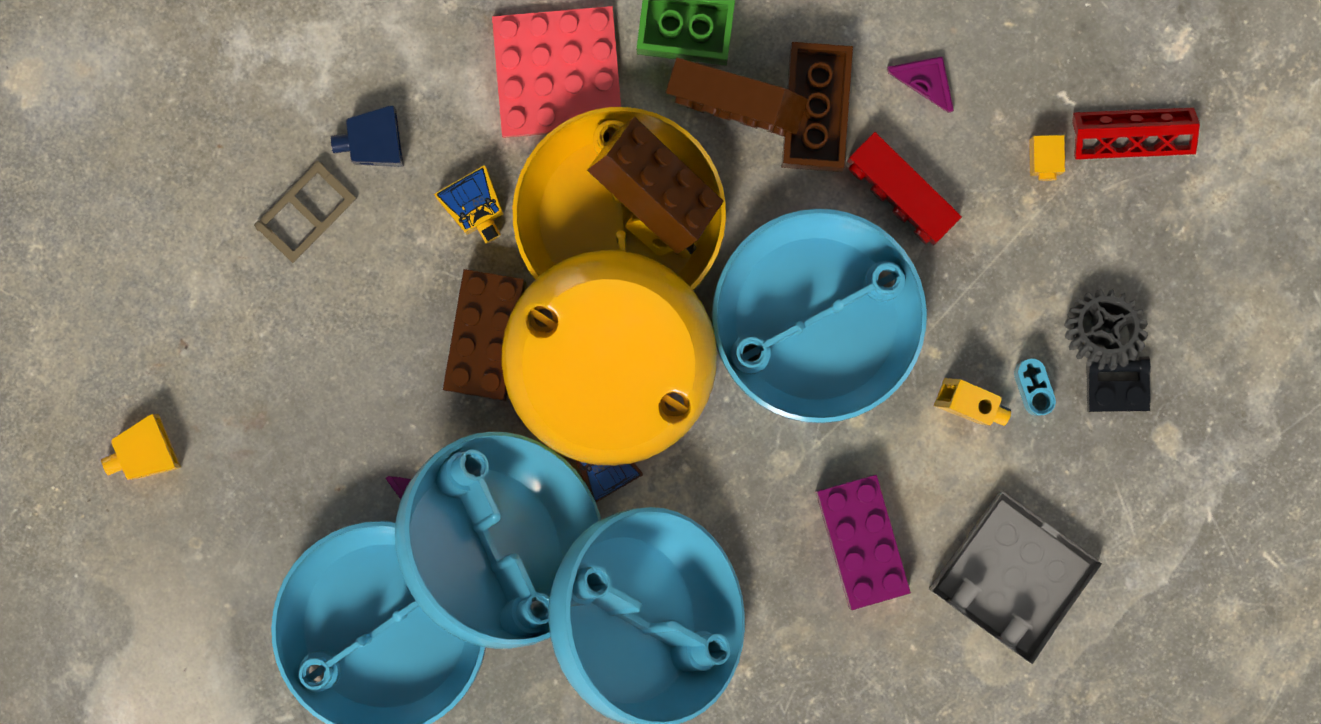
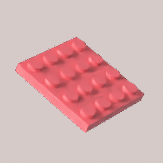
(554, 67)

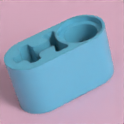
(1040, 377)

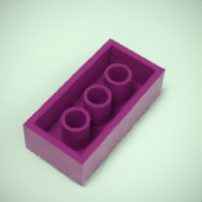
(862, 542)

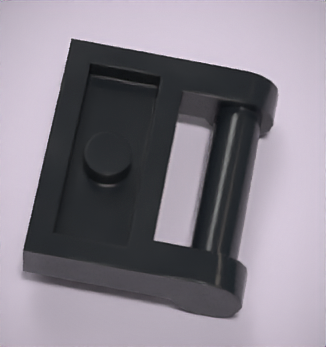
(1119, 395)

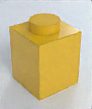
(1047, 157)

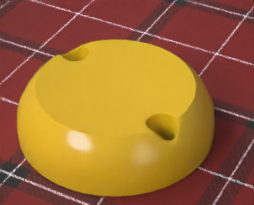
(569, 212)
(605, 365)

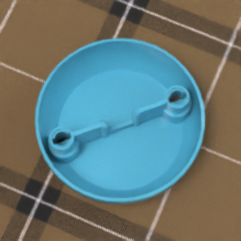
(821, 319)
(488, 534)
(647, 617)
(367, 633)

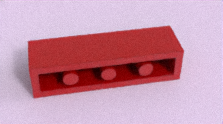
(904, 189)

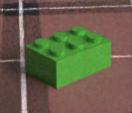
(686, 30)

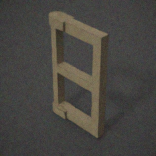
(321, 227)

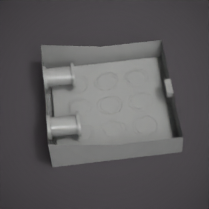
(1015, 577)

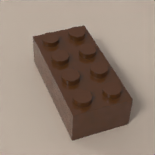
(823, 78)
(736, 98)
(655, 185)
(478, 334)

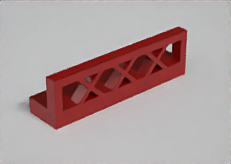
(1137, 127)

